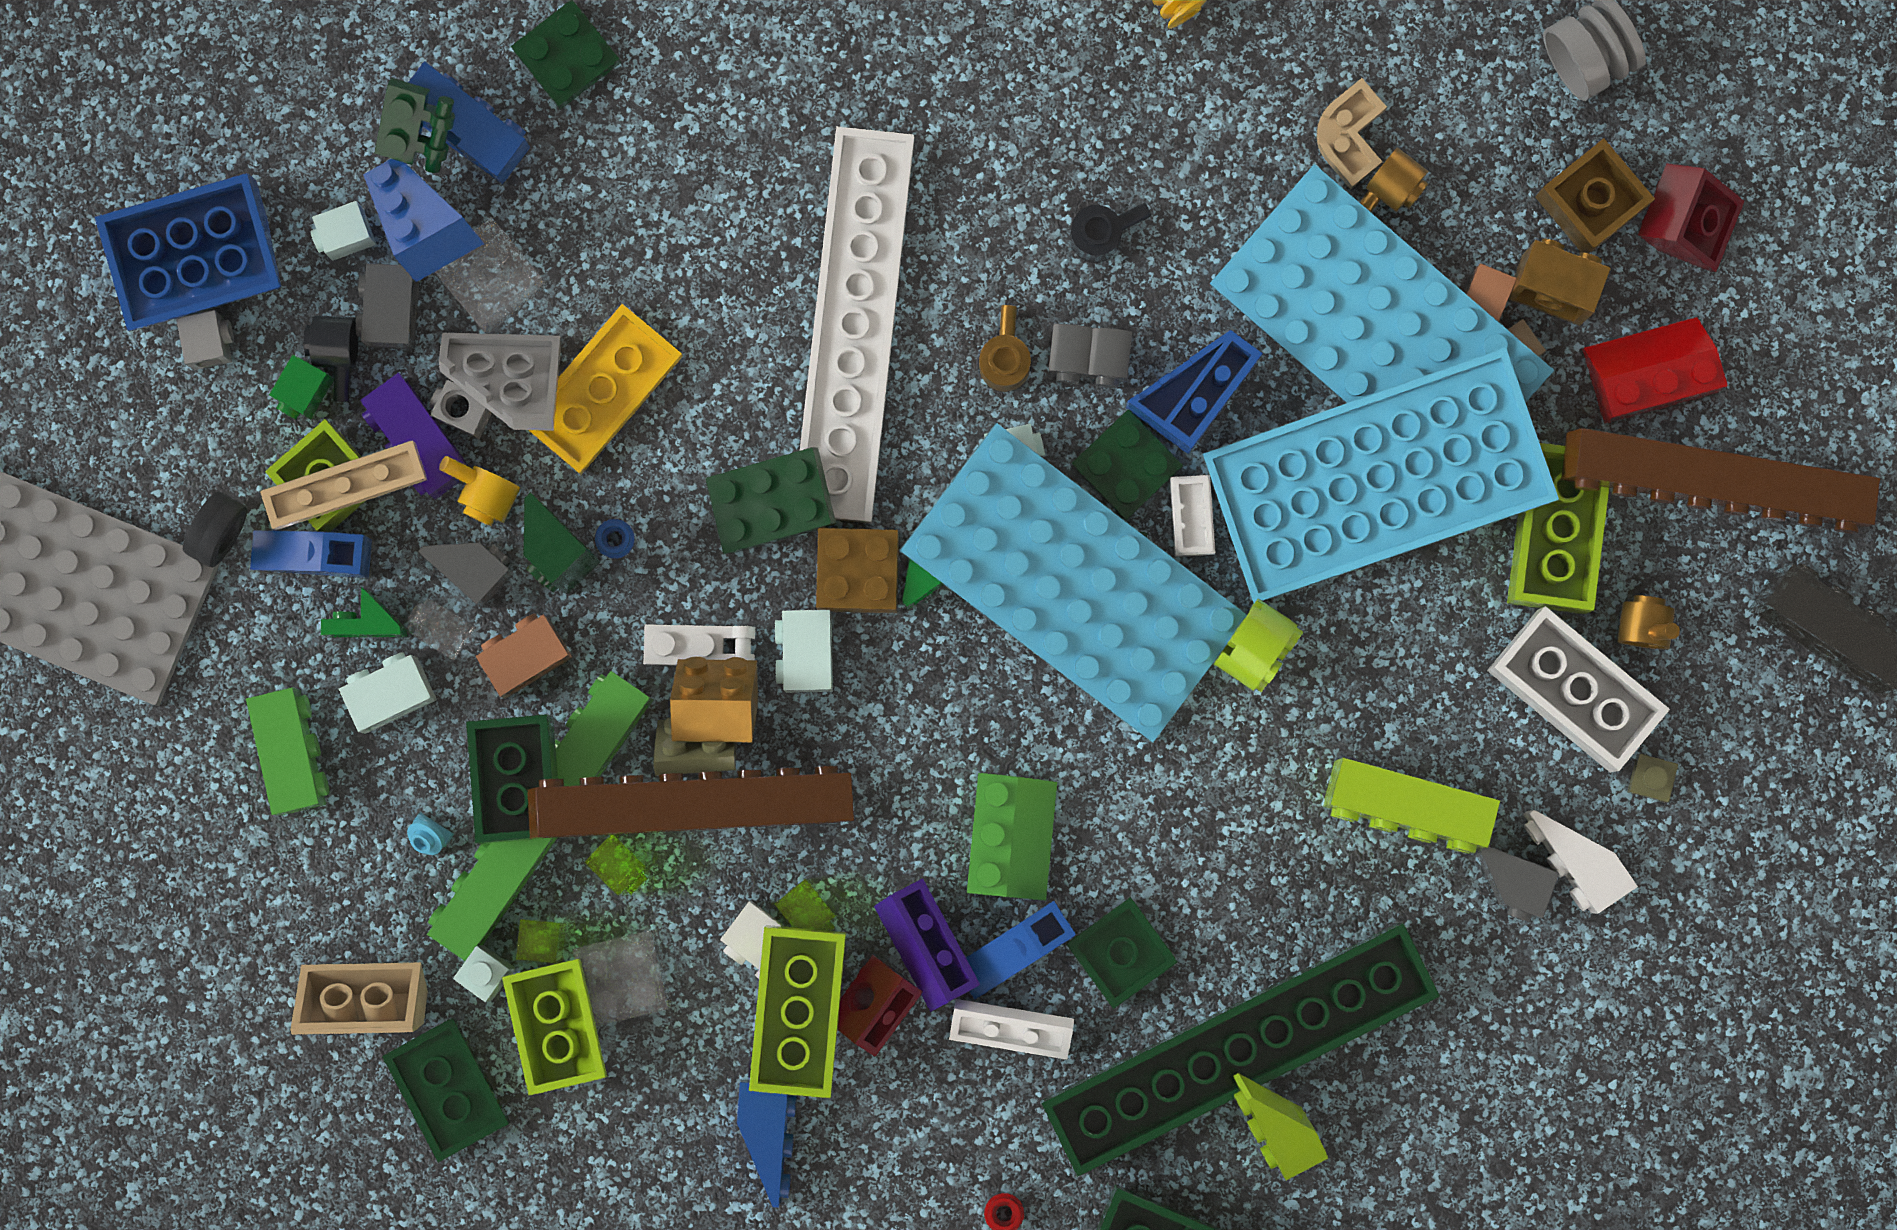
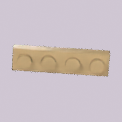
(343, 485)

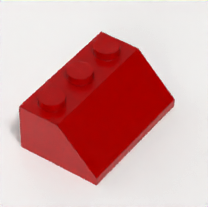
(1654, 369)

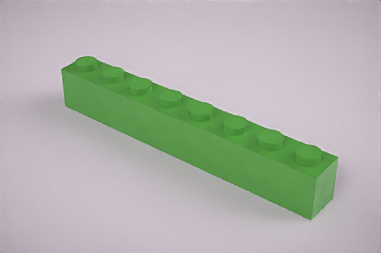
(506, 867)

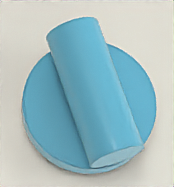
(427, 835)

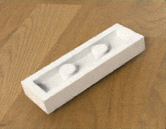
(1011, 1029)

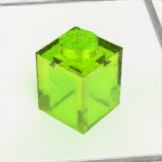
(618, 866)
(806, 908)
(541, 940)

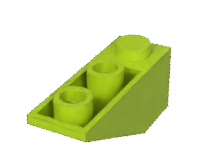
(1282, 1126)

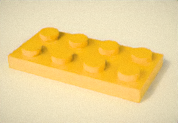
(606, 387)

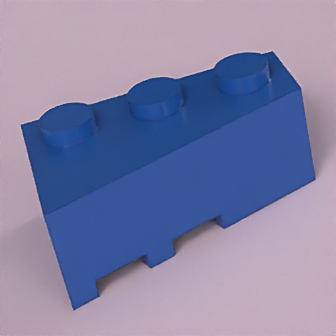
(476, 131)
(417, 221)
(1195, 393)

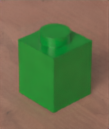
(300, 388)

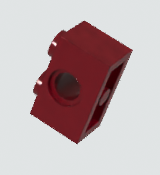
(875, 1005)

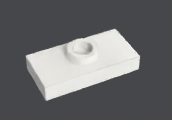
(1192, 516)

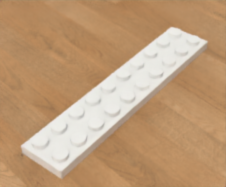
(856, 313)

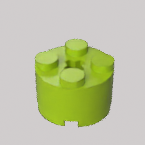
(1256, 646)

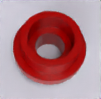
(1009, 1200)

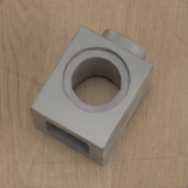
(471, 423)

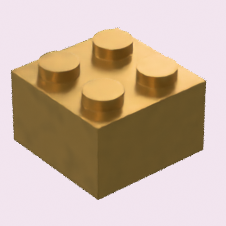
(1594, 197)
(1559, 281)
(857, 570)
(714, 700)

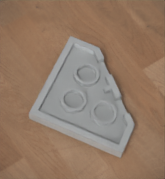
(506, 374)

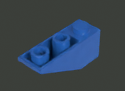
(311, 553)
(1019, 947)
(763, 1125)

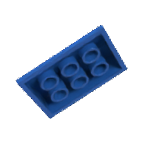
(189, 251)

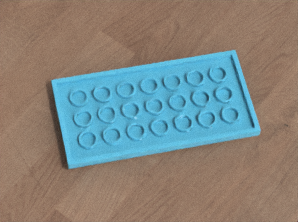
(1359, 298)
(1381, 476)
(1073, 582)

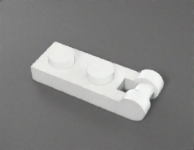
(672, 642)

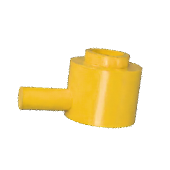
(484, 494)

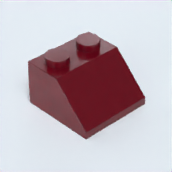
(1691, 216)

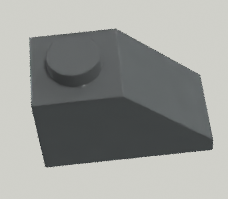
(471, 568)
(1518, 883)

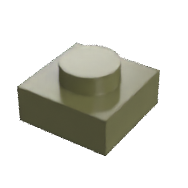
(1652, 778)

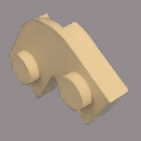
(1339, 133)

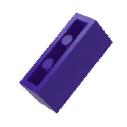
(405, 418)
(926, 945)

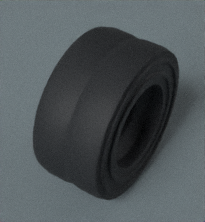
(214, 529)

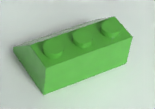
(1012, 836)

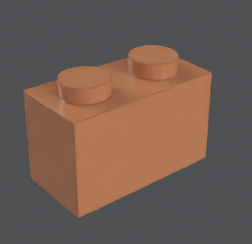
(523, 655)

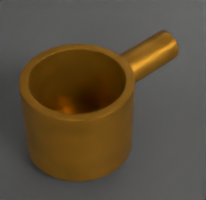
(1396, 183)
(1005, 358)
(1647, 623)

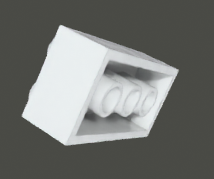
(1578, 689)

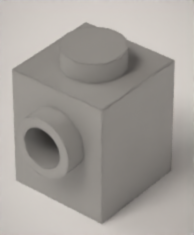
(205, 339)

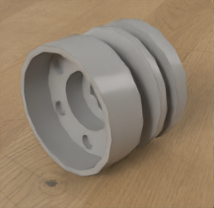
(1594, 48)

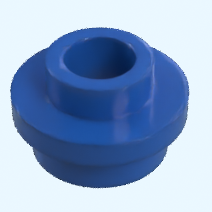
(603, 533)

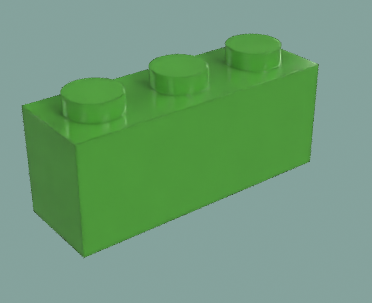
(287, 751)

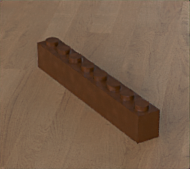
(1719, 479)
(689, 804)

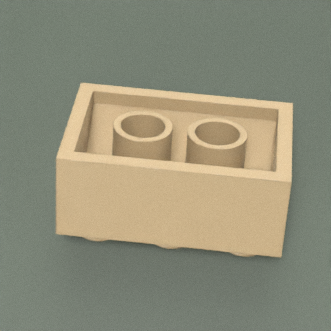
(359, 998)

